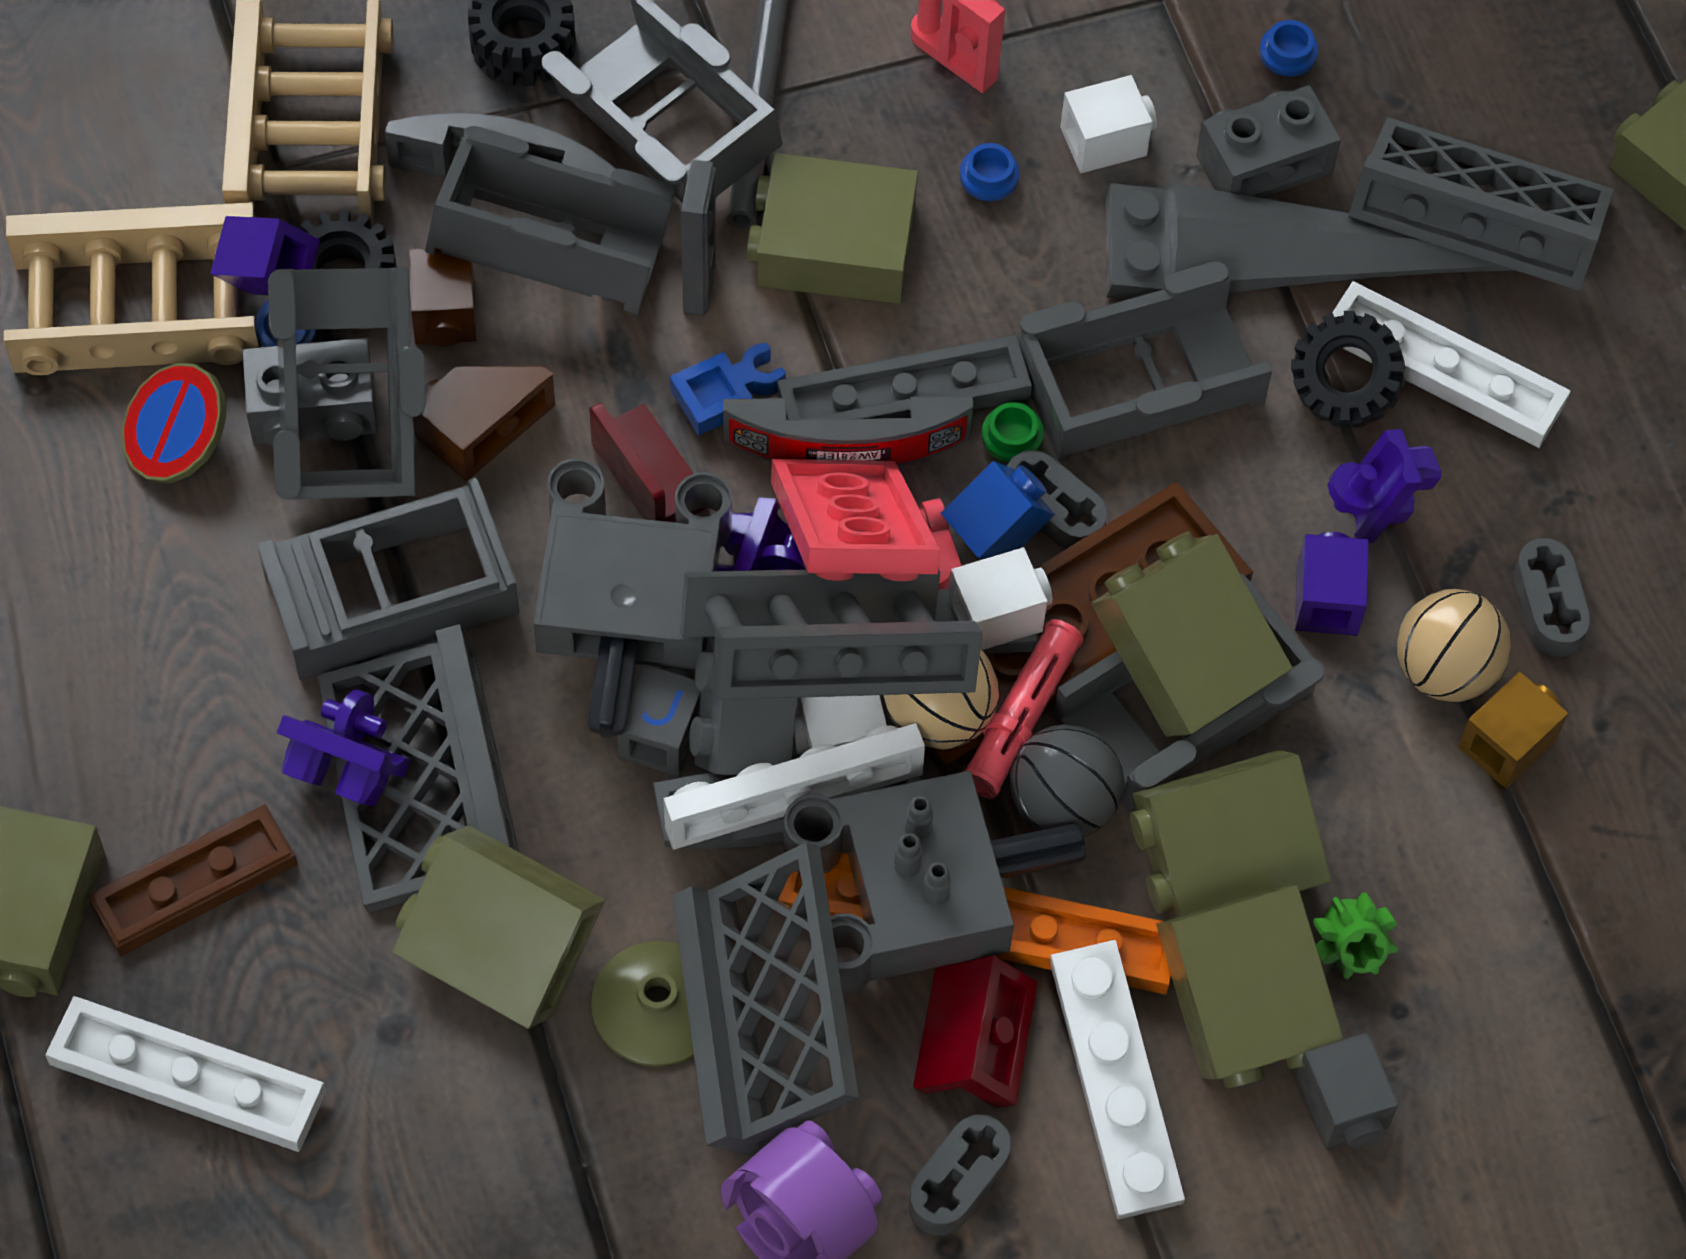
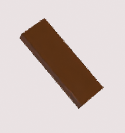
(192, 880)

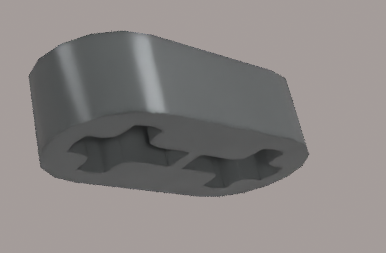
(1064, 496)
(1564, 594)
(971, 1183)

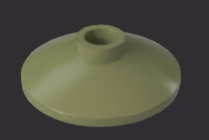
(631, 1023)

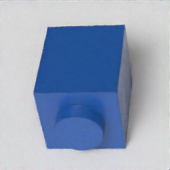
(999, 510)

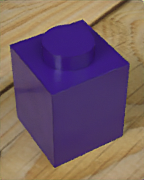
(256, 247)
(1331, 584)

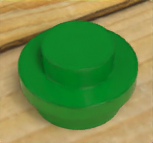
(1011, 430)

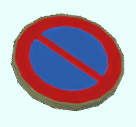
(173, 423)

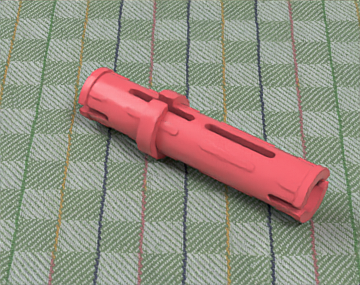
(1023, 706)

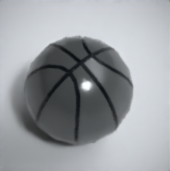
(1067, 779)

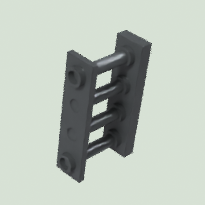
(827, 637)

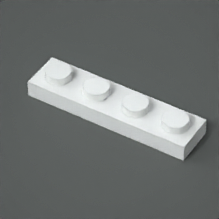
(1462, 369)
(766, 790)
(186, 1073)
(1116, 1080)

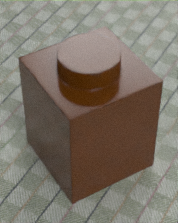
(442, 298)

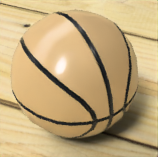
(1453, 645)
(949, 718)

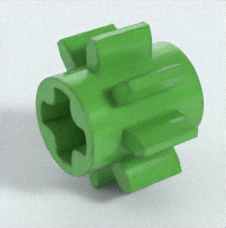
(1355, 935)

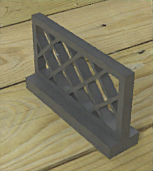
(1490, 226)
(468, 742)
(726, 1014)

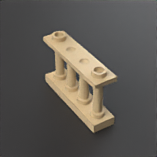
(254, 83)
(112, 239)

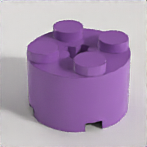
(802, 1199)

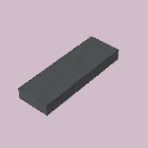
(698, 237)

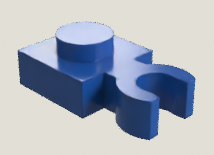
(706, 384)

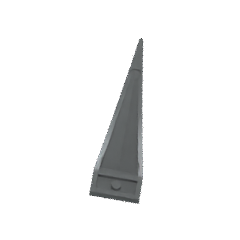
(1257, 240)

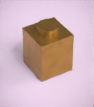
(1513, 729)

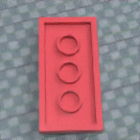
(854, 519)

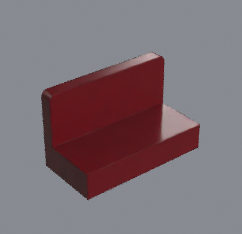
(640, 459)
(976, 1030)

